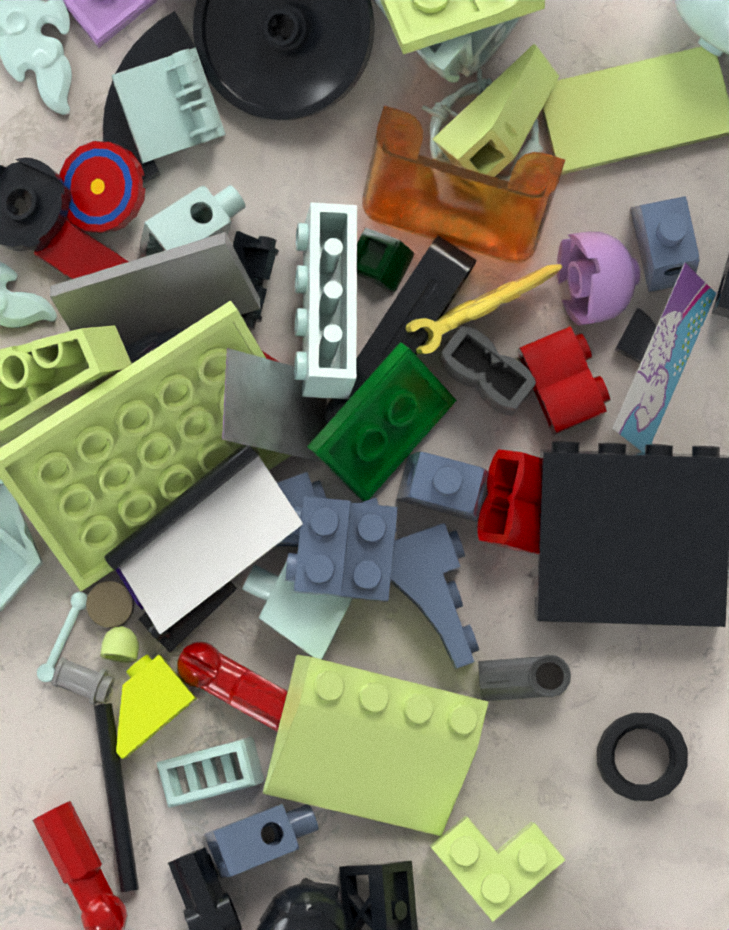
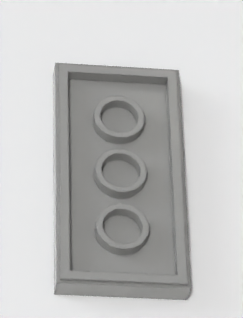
(158, 290)

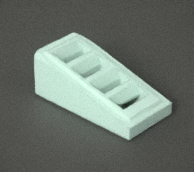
(247, 758)

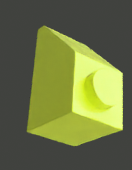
(149, 702)

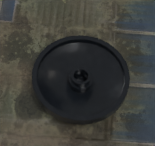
(283, 53)

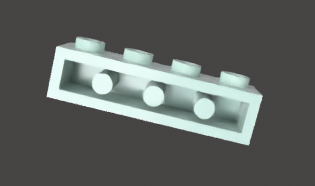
(329, 301)

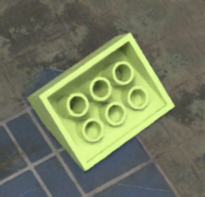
(373, 745)

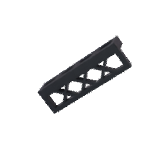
(390, 899)

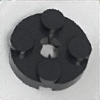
(48, 208)

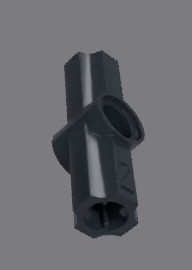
(202, 893)

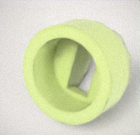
(120, 645)

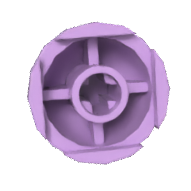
(598, 276)

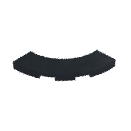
(158, 42)

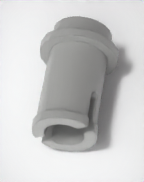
(83, 681)

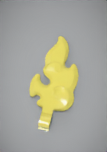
(479, 307)

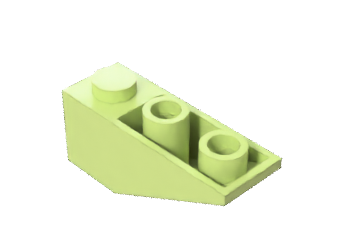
(499, 119)

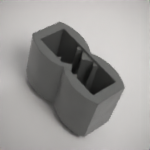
(476, 363)

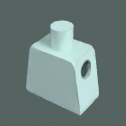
(191, 219)
(301, 618)

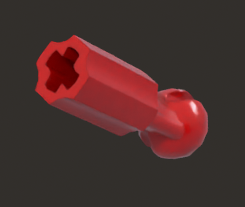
(233, 683)
(80, 868)

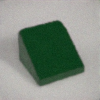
(382, 259)

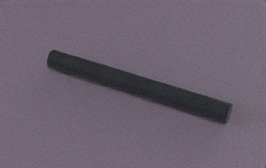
(181, 505)
(116, 798)

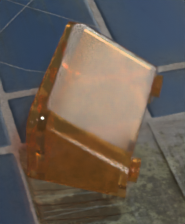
(455, 202)

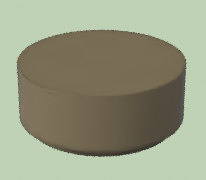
(110, 604)

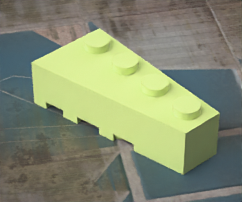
(53, 373)

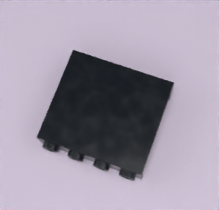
(633, 535)

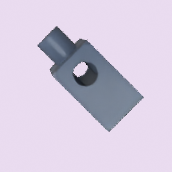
(665, 241)
(443, 485)
(240, 844)

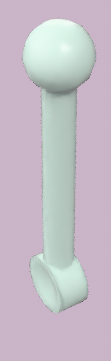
(46, 671)

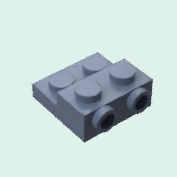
(343, 549)

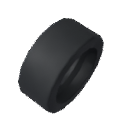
(677, 756)

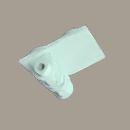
(168, 105)

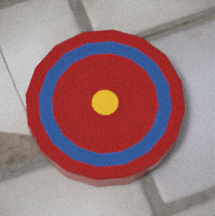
(103, 186)

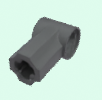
(517, 678)

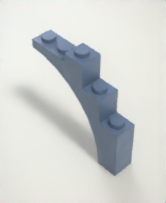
(416, 571)

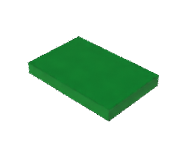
(382, 422)

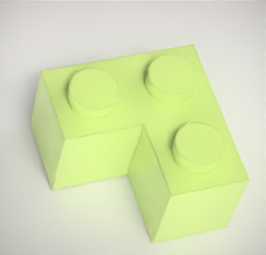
(499, 876)

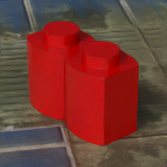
(563, 379)
(513, 502)

